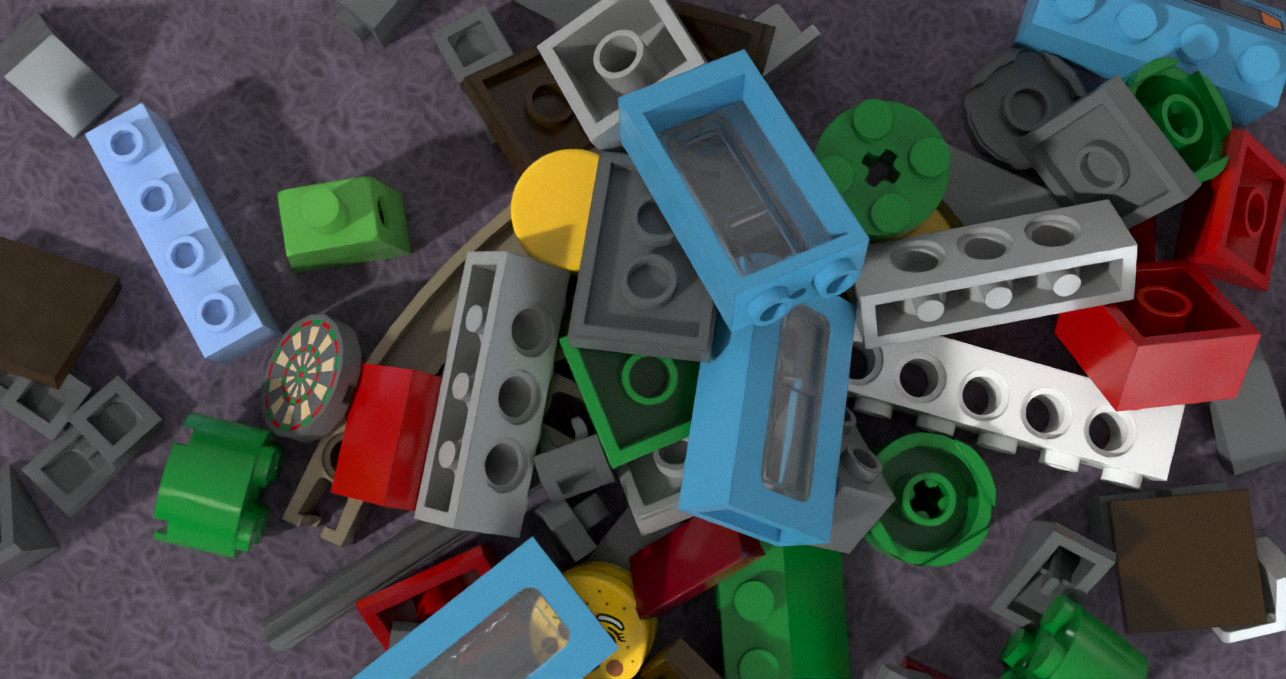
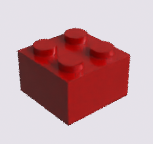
(1167, 344)

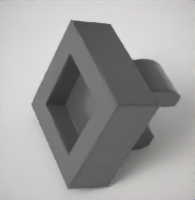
(572, 467)
(567, 528)

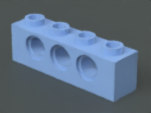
(183, 235)

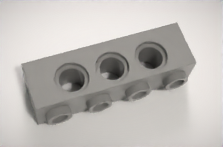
(994, 273)
(493, 394)

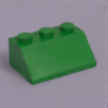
(784, 616)

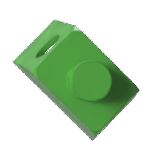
(341, 224)

